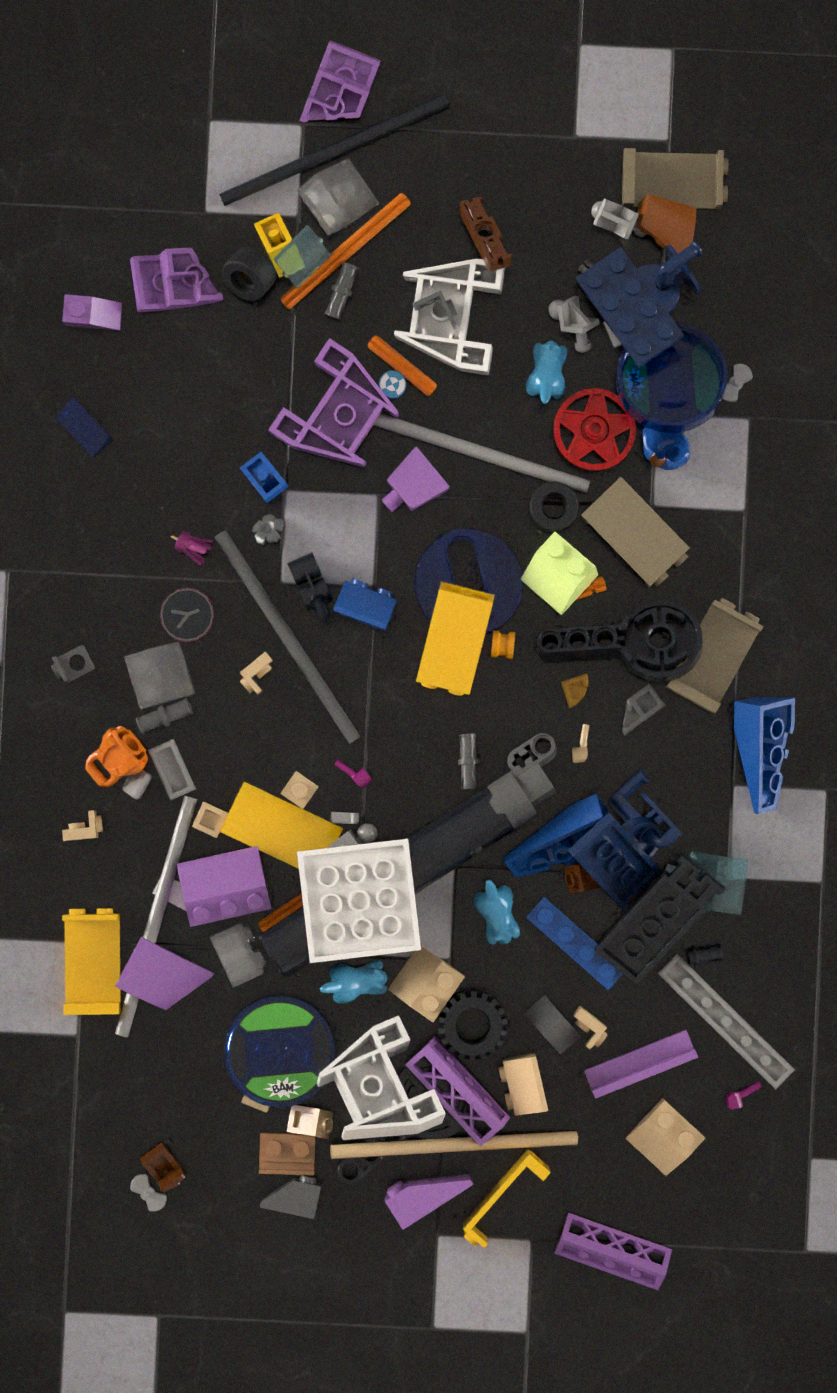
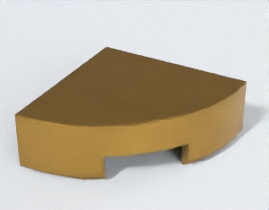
(575, 689)

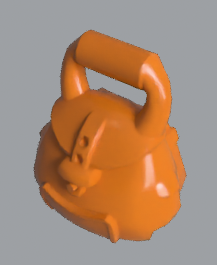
(119, 754)

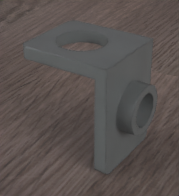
(448, 305)
(64, 671)

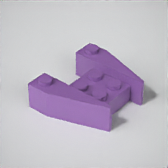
(342, 414)

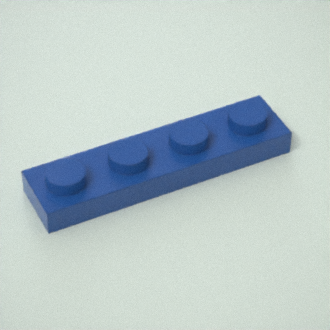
(573, 942)

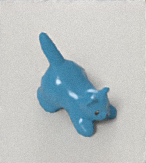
(547, 373)
(496, 908)
(351, 982)

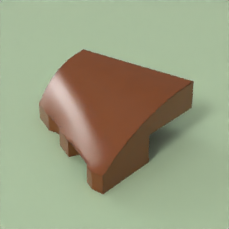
(667, 221)

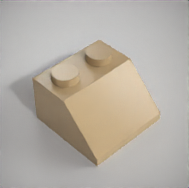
(426, 983)
(524, 1084)
(665, 1137)

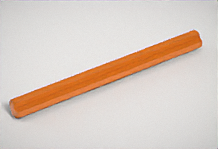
(347, 249)

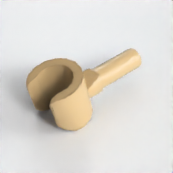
(580, 753)

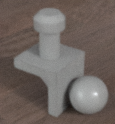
(616, 218)
(573, 321)
(366, 834)

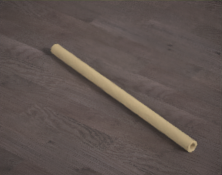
(452, 1145)

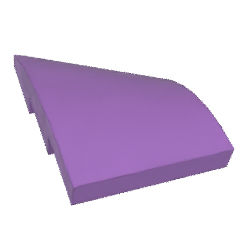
(340, 84)
(171, 281)
(160, 975)

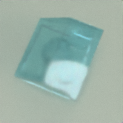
(731, 874)

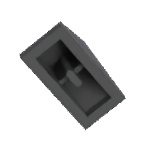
(552, 1024)

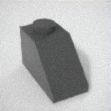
(295, 1197)

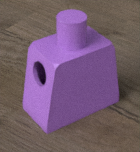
(414, 483)

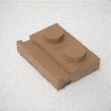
(286, 1154)

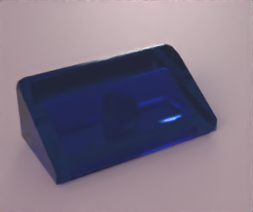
(83, 427)

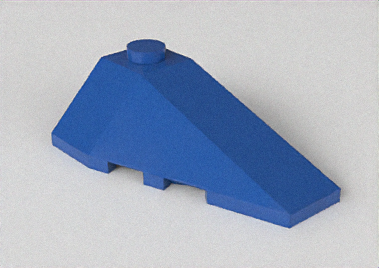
(761, 735)
(552, 842)

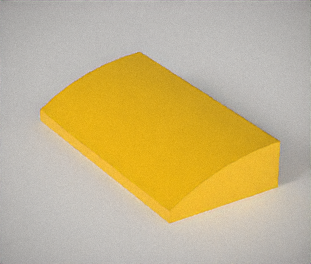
(277, 825)

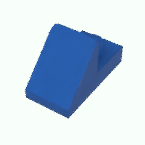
(264, 477)

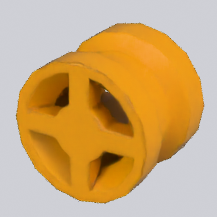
(502, 644)

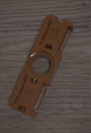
(488, 247)

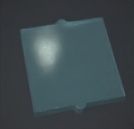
(302, 257)

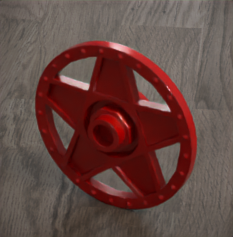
(594, 429)

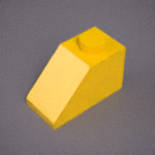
(274, 237)

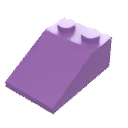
(421, 1196)

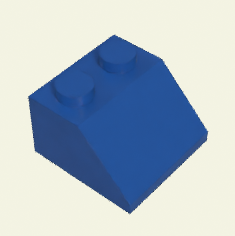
(365, 605)

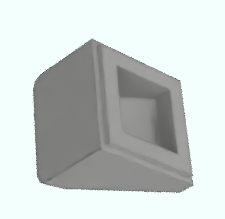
(137, 784)

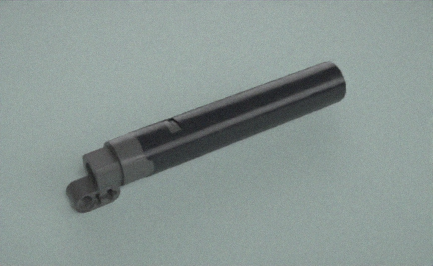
(445, 841)

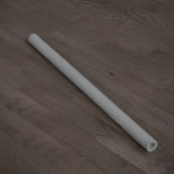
(481, 452)
(160, 901)

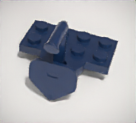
(640, 299)
(622, 854)

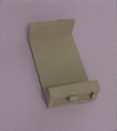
(676, 177)
(636, 532)
(725, 644)

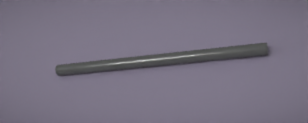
(287, 636)

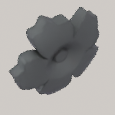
(268, 529)

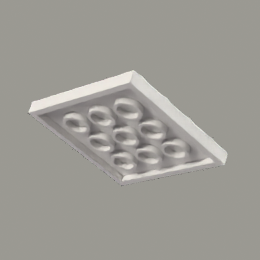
(359, 900)

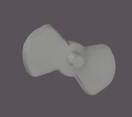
(741, 375)
(141, 1185)

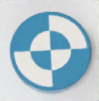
(392, 384)

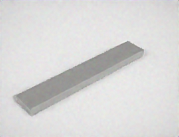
(726, 1021)

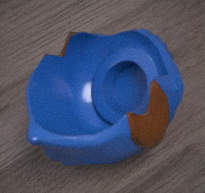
(666, 449)

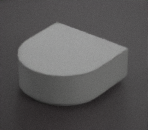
(344, 817)

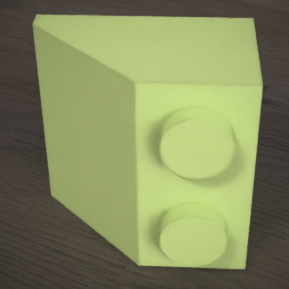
(559, 573)

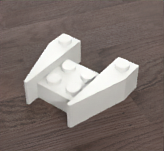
(431, 326)
(374, 1090)

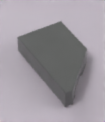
(641, 707)

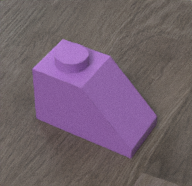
(91, 312)

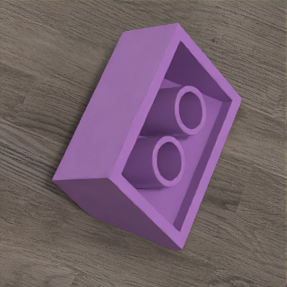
(224, 886)

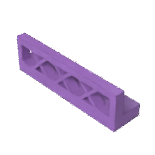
(640, 1063)
(465, 1084)
(612, 1257)

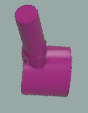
(361, 778)
(734, 1098)

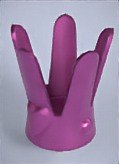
(189, 544)

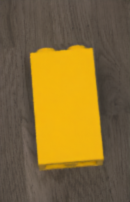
(455, 639)
(92, 962)
(527, 1159)

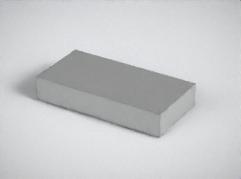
(172, 769)

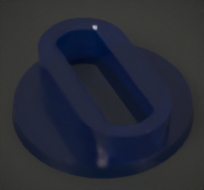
(496, 564)

